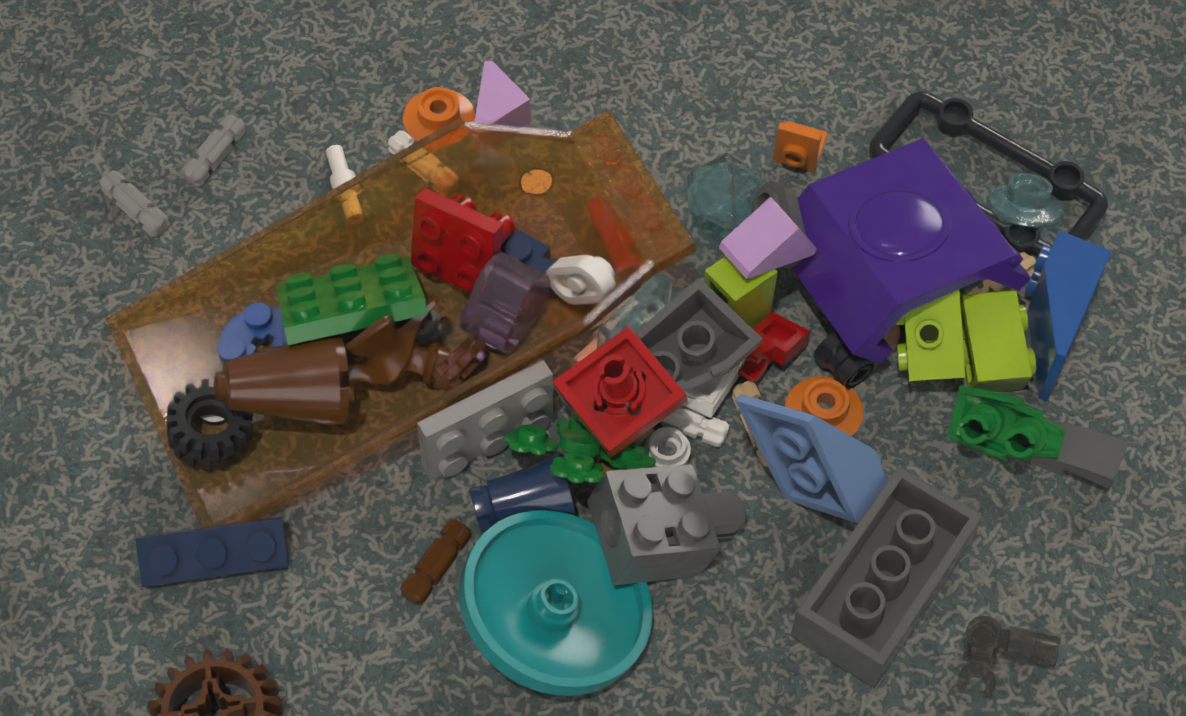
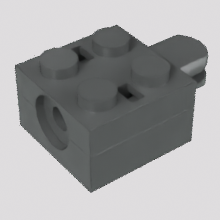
(660, 523)

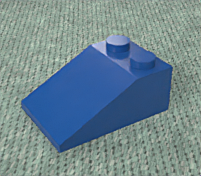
(1060, 294)

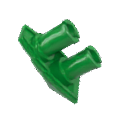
(1003, 426)

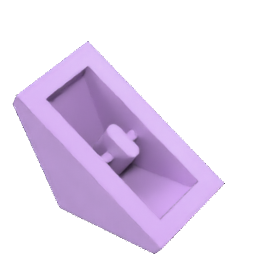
(501, 99)
(766, 241)

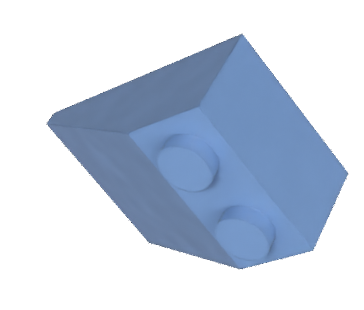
(814, 459)

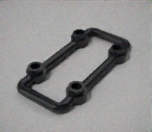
(956, 118)

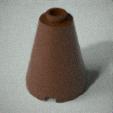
(289, 382)

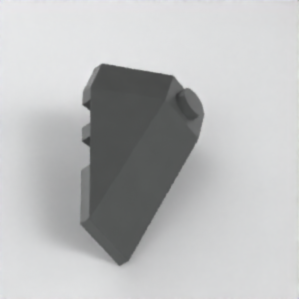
(696, 338)

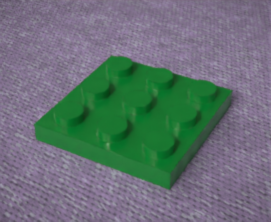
(349, 298)

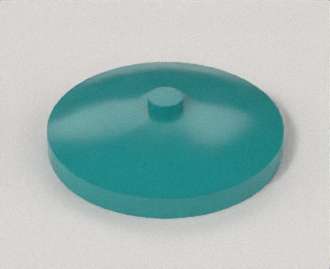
(547, 605)

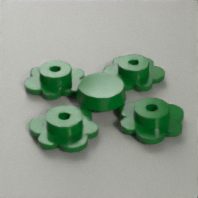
(580, 446)

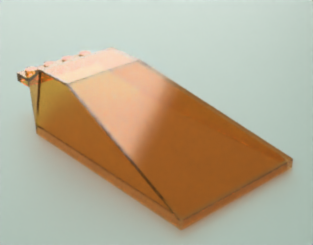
(561, 187)

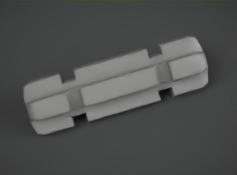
(213, 150)
(134, 203)

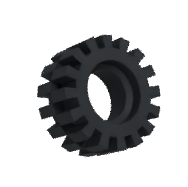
(201, 446)

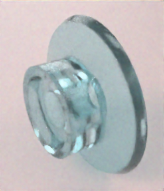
(1026, 201)

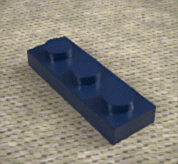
(212, 551)

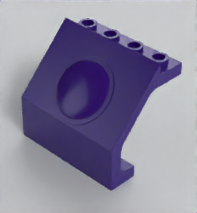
(896, 240)

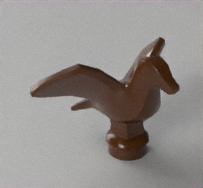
(390, 351)

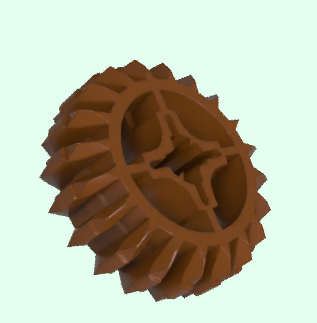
(208, 677)

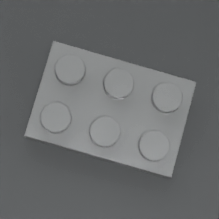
(480, 421)

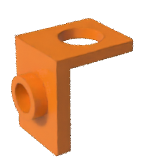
(798, 145)

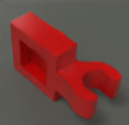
(780, 344)

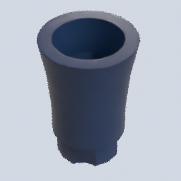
(521, 492)

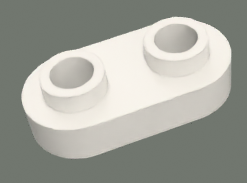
(582, 279)

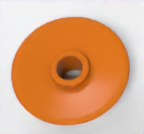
(420, 116)
(846, 405)

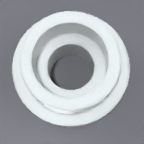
(672, 438)

